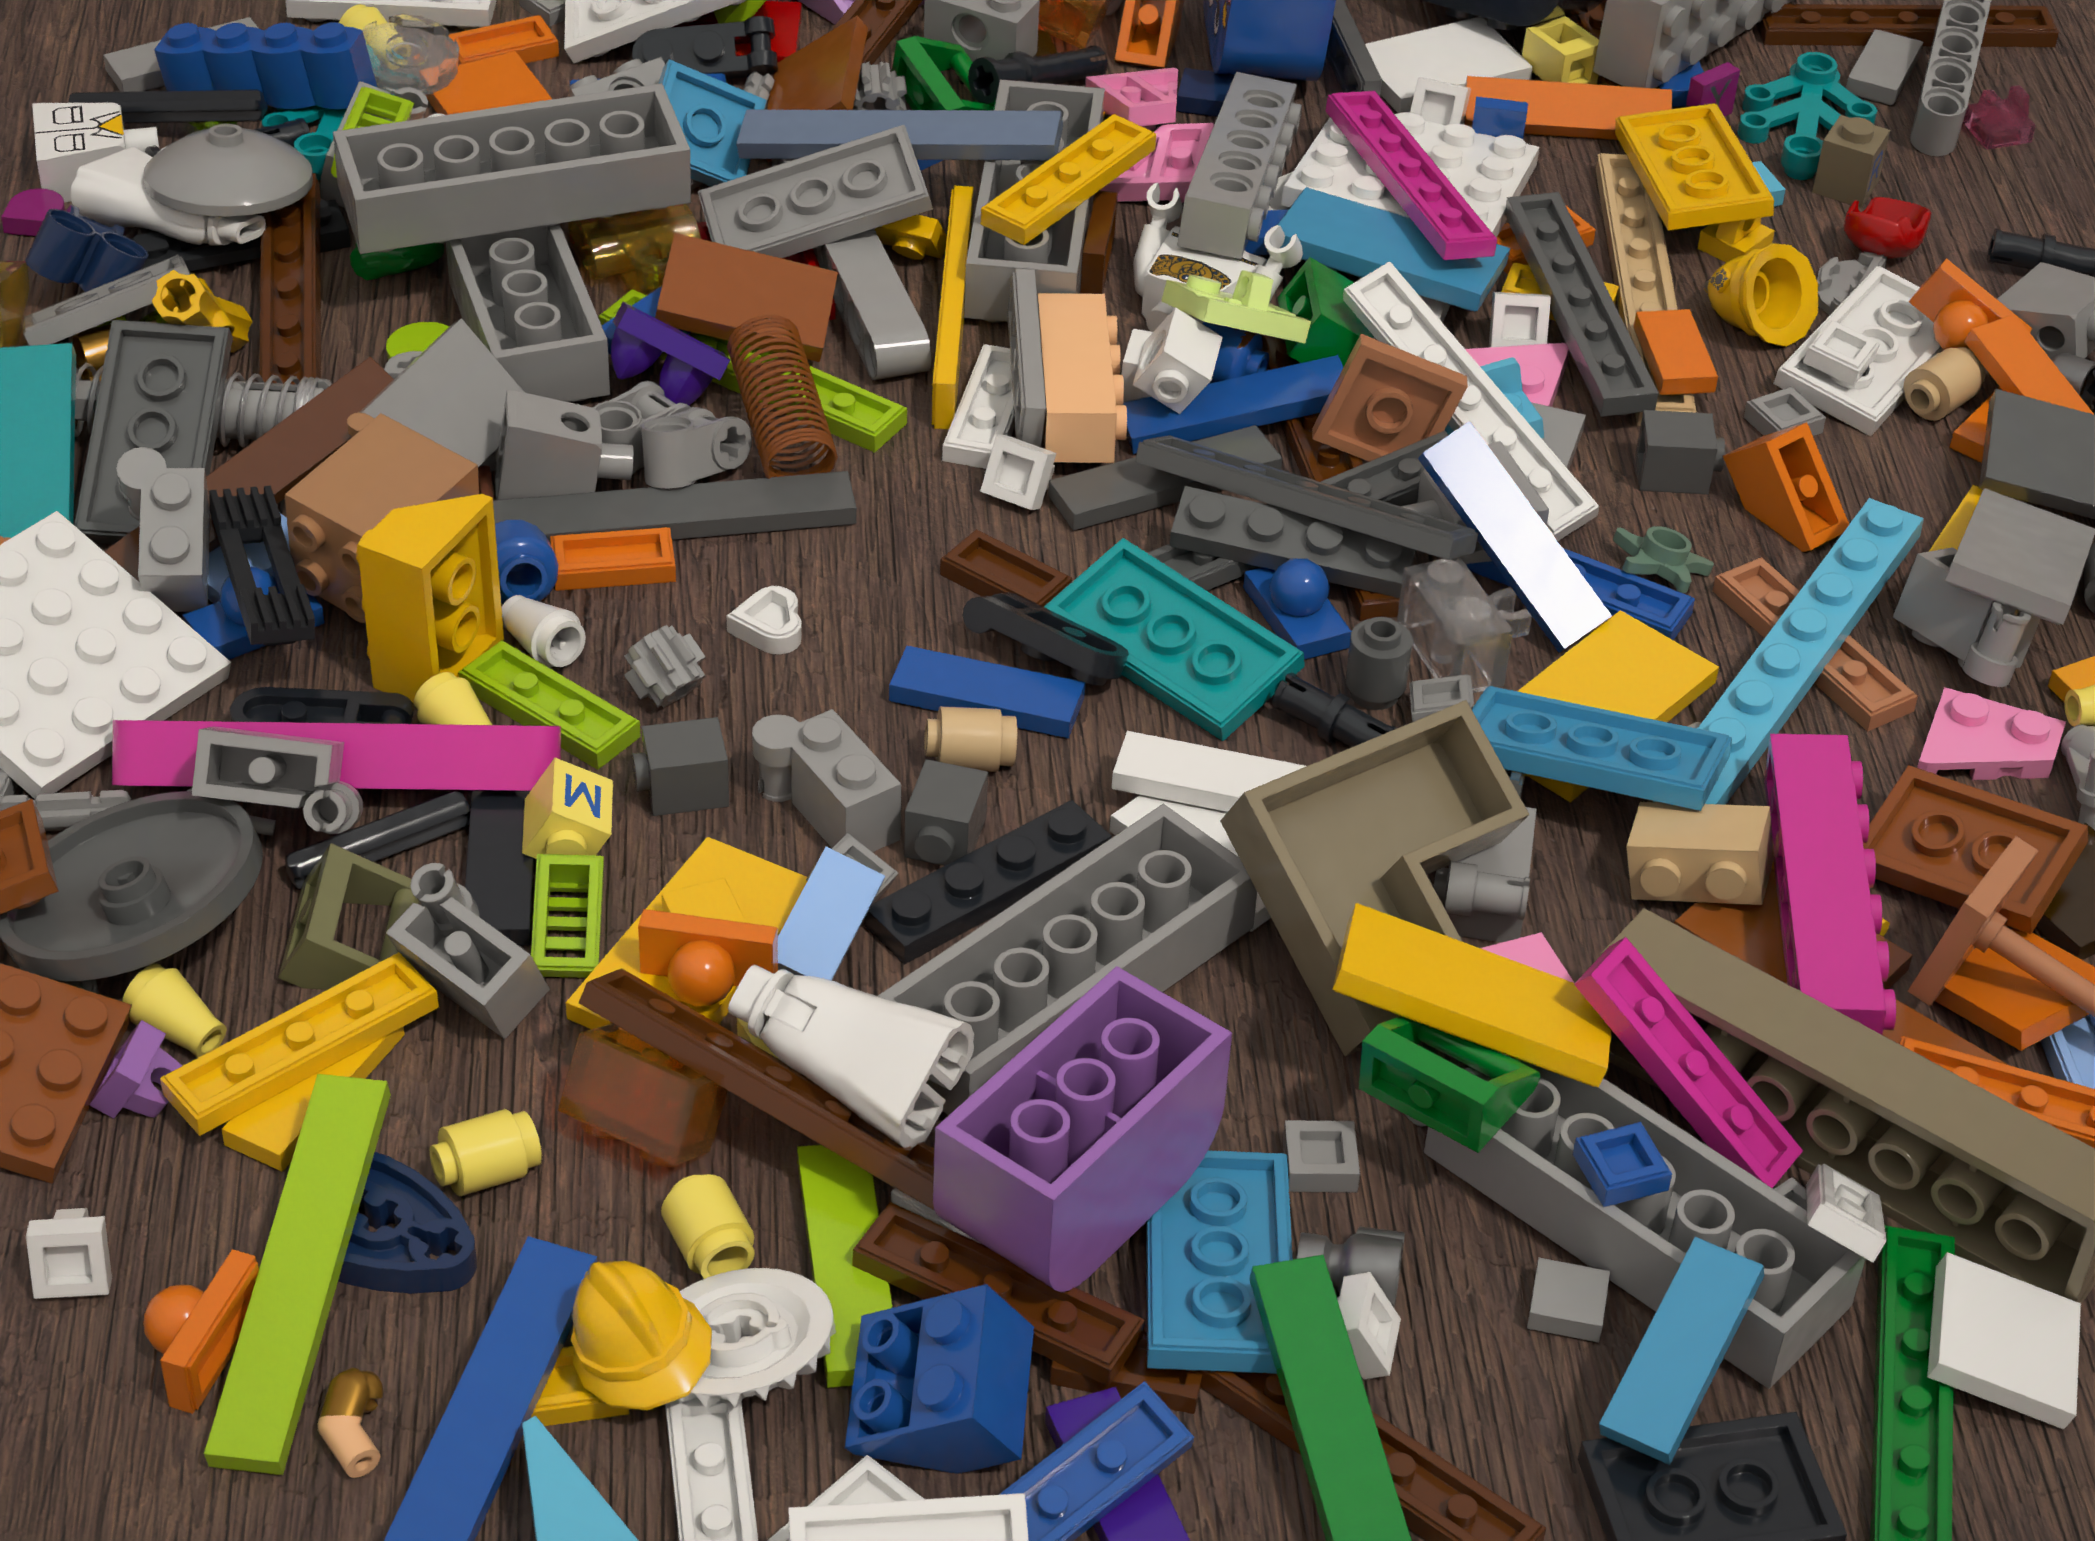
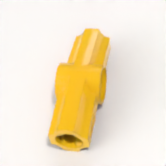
(191, 302)

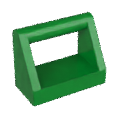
(921, 64)
(1439, 1091)

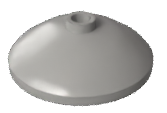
(228, 173)

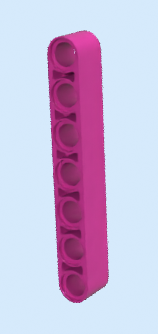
(372, 754)

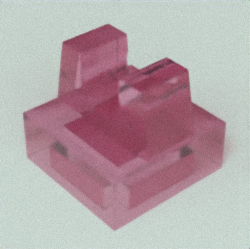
(2000, 121)

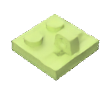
(1243, 310)

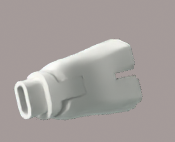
(115, 193)
(858, 1047)

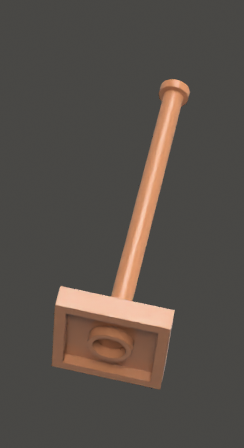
(1387, 401)
(1983, 927)

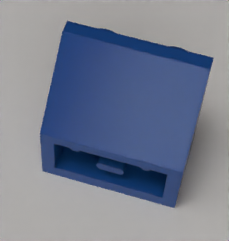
(942, 1383)

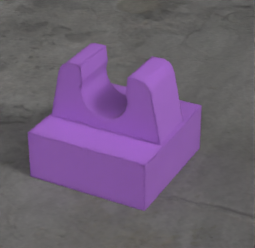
(130, 1075)

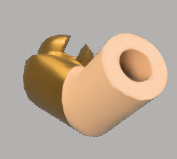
(341, 1417)

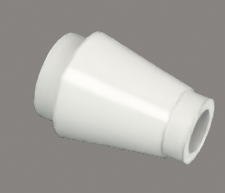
(544, 630)

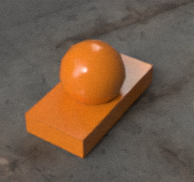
(1956, 305)
(703, 953)
(200, 1329)

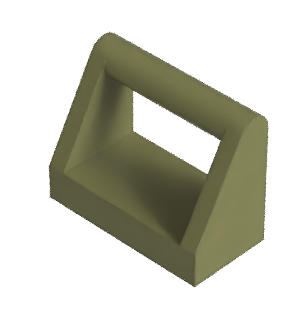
(339, 877)

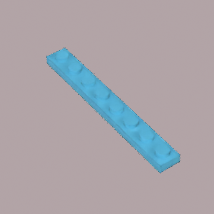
(1808, 637)

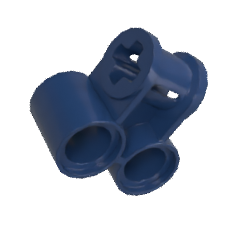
(82, 250)

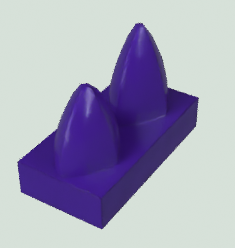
(688, 361)

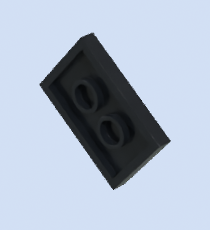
(1723, 1485)

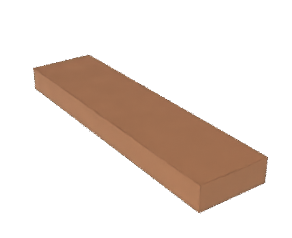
(1851, 677)

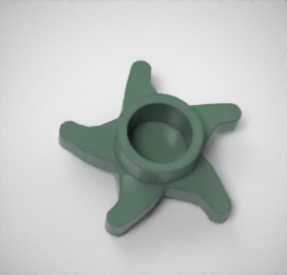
(1662, 553)

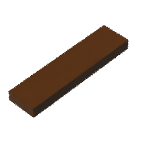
(938, 1261)

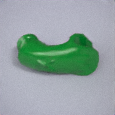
(397, 261)

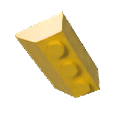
(430, 591)

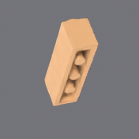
(1081, 378)

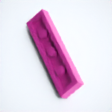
(1686, 1063)

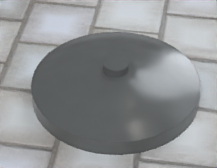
(136, 886)

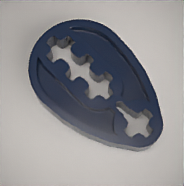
(424, 1225)

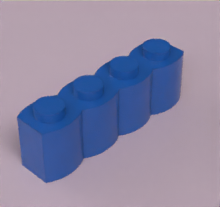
(284, 62)

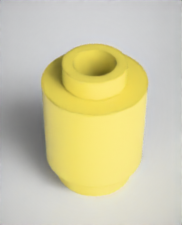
(485, 1151)
(708, 1225)

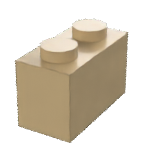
(1701, 854)

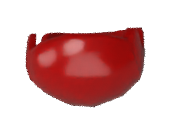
(1887, 227)

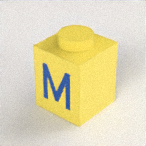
(567, 812)

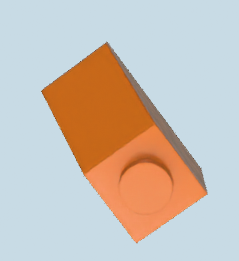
(1148, 32)
(1788, 487)

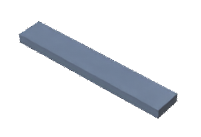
(931, 132)

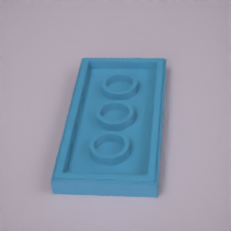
(1363, 238)
(1602, 747)
(1202, 1258)

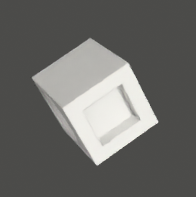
(1177, 361)

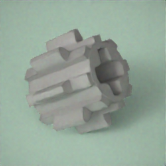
(879, 88)
(664, 666)

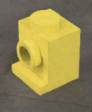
(1561, 51)

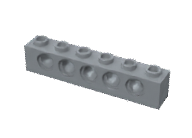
(1240, 166)

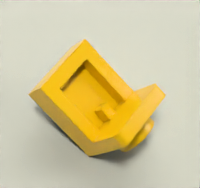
(914, 237)

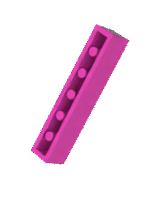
(1826, 877)

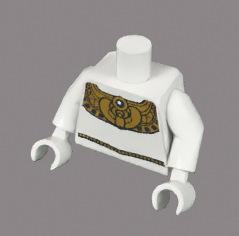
(1162, 260)

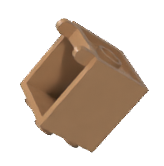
(354, 490)

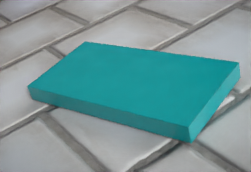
(36, 434)
(1179, 638)

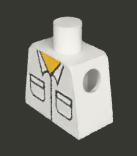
(79, 134)

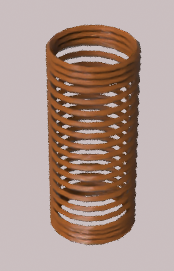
(793, 357)

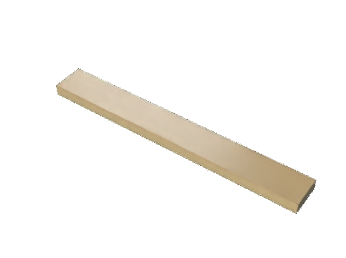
(1636, 256)

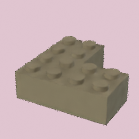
(1369, 835)

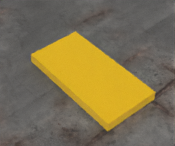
(1693, 167)
(1624, 671)
(760, 888)
(1472, 995)

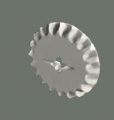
(784, 1329)

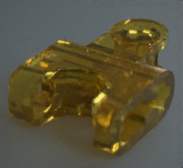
(631, 244)

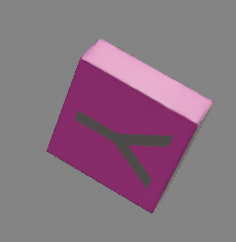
(1716, 87)

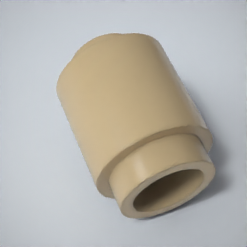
(1944, 383)
(972, 738)

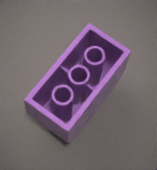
(1084, 1131)

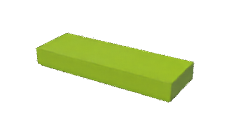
(543, 697)

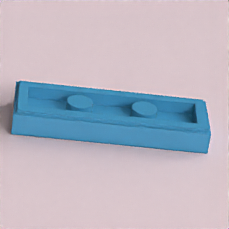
(1681, 1350)

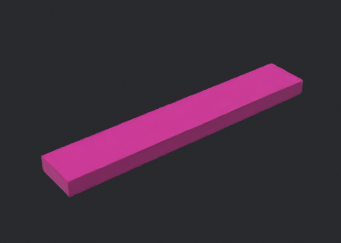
(1411, 176)

